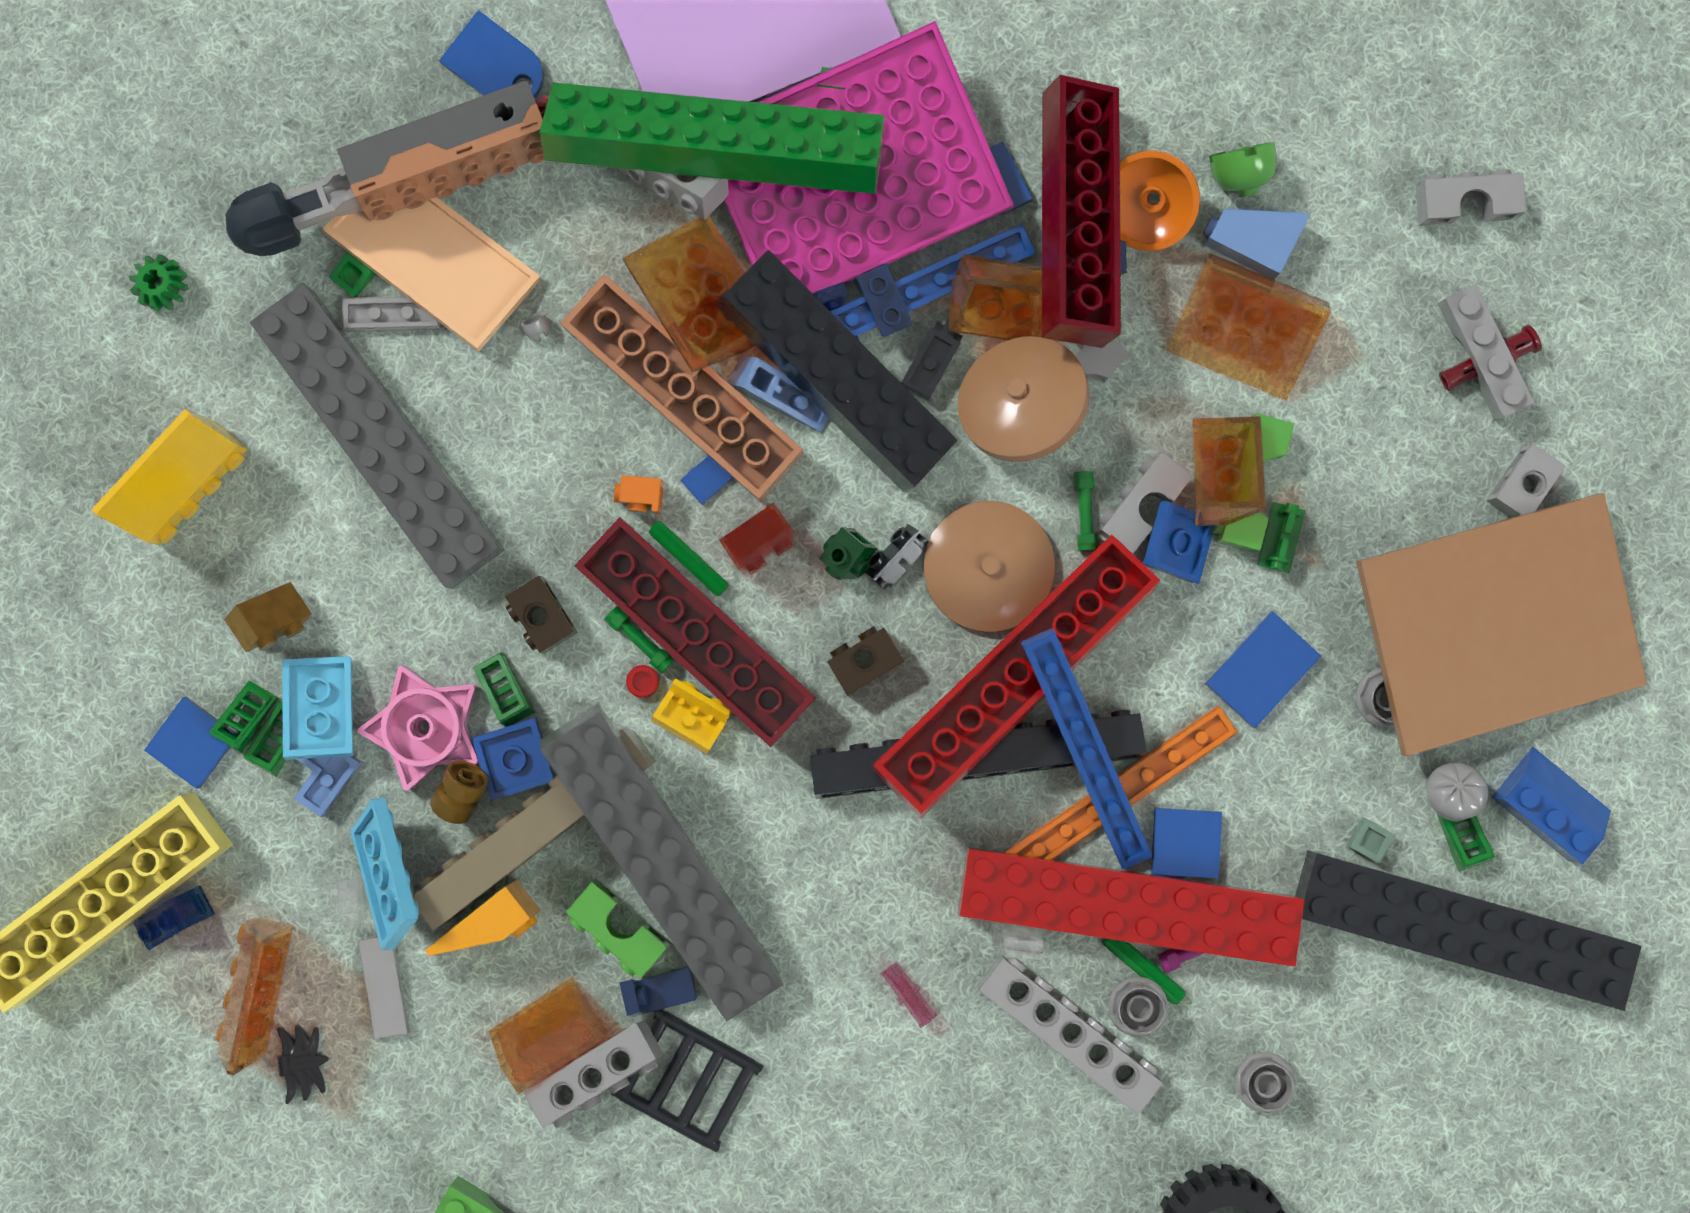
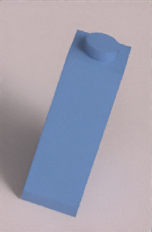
(1256, 237)

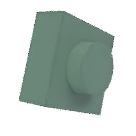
(1370, 840)

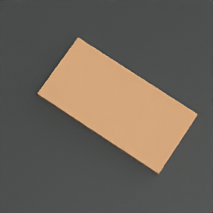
(440, 266)

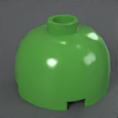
(1244, 168)

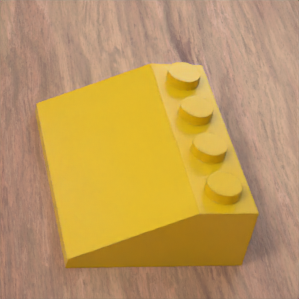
(171, 478)

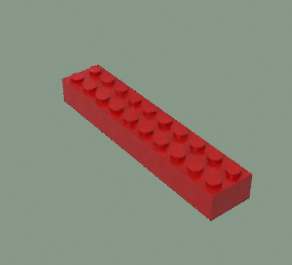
(1004, 685)
(1131, 906)

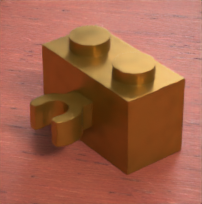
(268, 617)

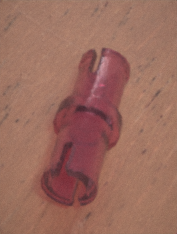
(908, 994)

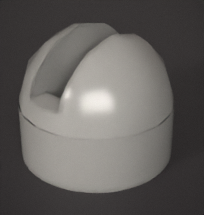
(535, 325)

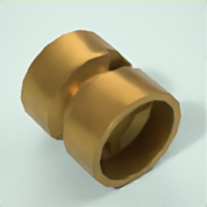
(459, 792)

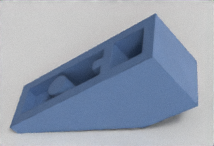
(775, 391)

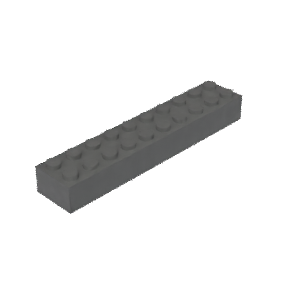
(377, 436)
(660, 861)

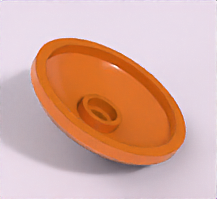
(1162, 224)

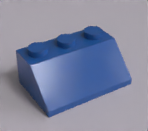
(1554, 807)

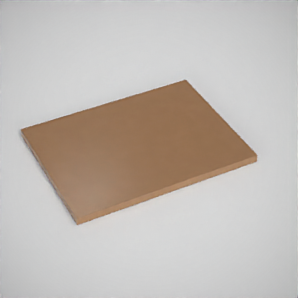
(1501, 623)

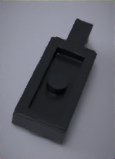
(932, 360)

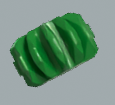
(164, 293)

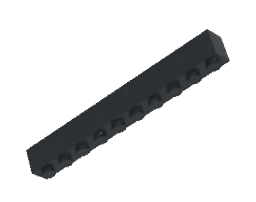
(1019, 752)

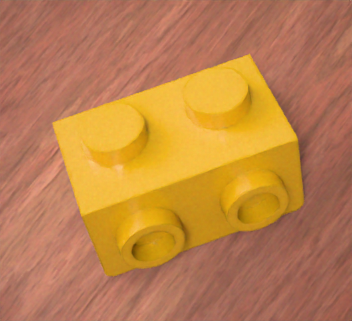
(691, 715)

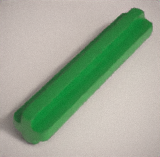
(688, 558)
(1145, 968)

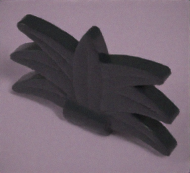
(300, 1062)

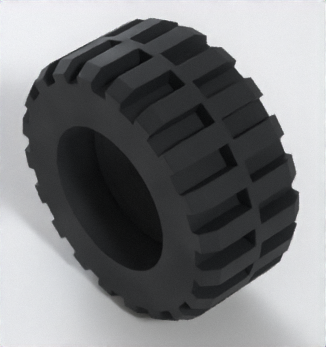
(1220, 1189)

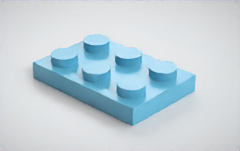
(317, 707)

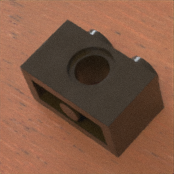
(557, 625)
(884, 655)

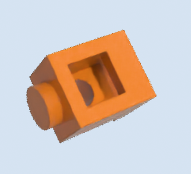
(640, 493)

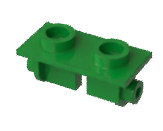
(1281, 537)

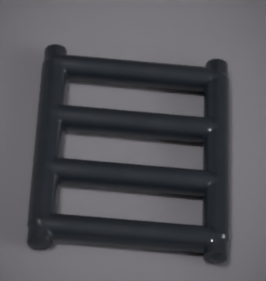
(720, 1052)

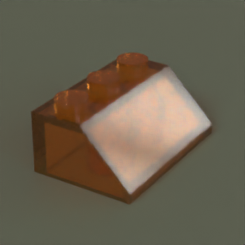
(996, 298)
(1227, 469)
(546, 1035)

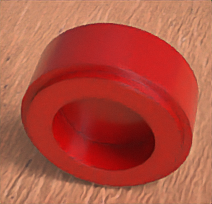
(642, 681)

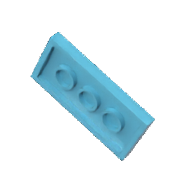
(384, 874)

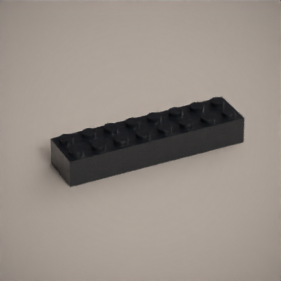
(836, 371)

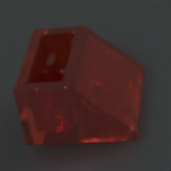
(759, 539)

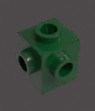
(847, 554)

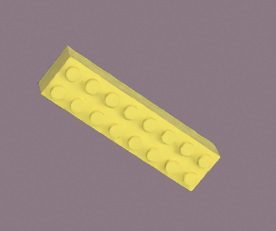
(106, 897)

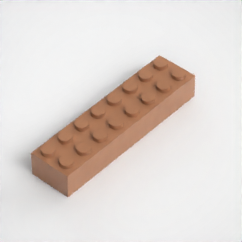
(694, 403)

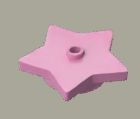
(399, 724)

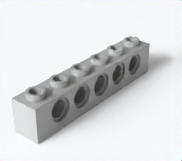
(1133, 1091)

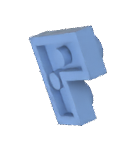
(326, 781)

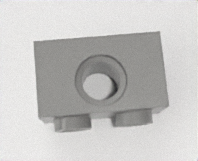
(1539, 468)

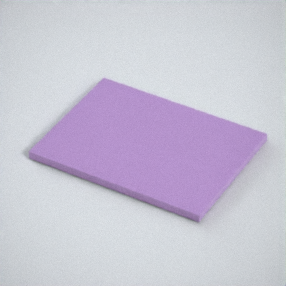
(744, 45)

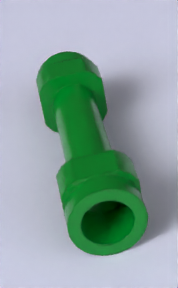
(1087, 539)
(619, 621)

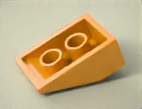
(503, 914)

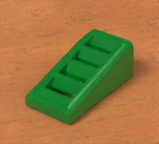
(517, 713)
(246, 733)
(252, 755)
(1458, 851)

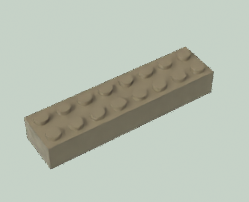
(504, 851)

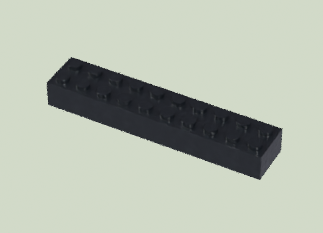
(1467, 930)

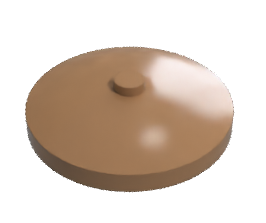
(1023, 399)
(988, 566)

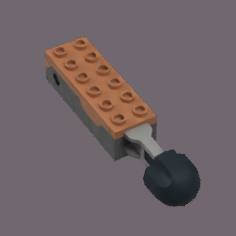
(398, 169)

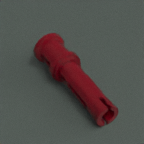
(1530, 343)

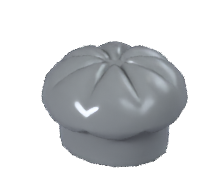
(1373, 699)
(1457, 791)
(1138, 1006)
(1265, 1082)

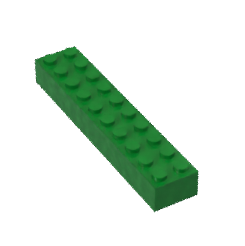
(713, 137)

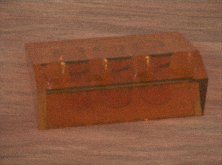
(682, 283)
(1248, 326)
(253, 993)

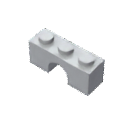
(1498, 194)
(1159, 478)

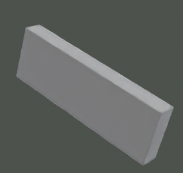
(385, 315)
(383, 989)

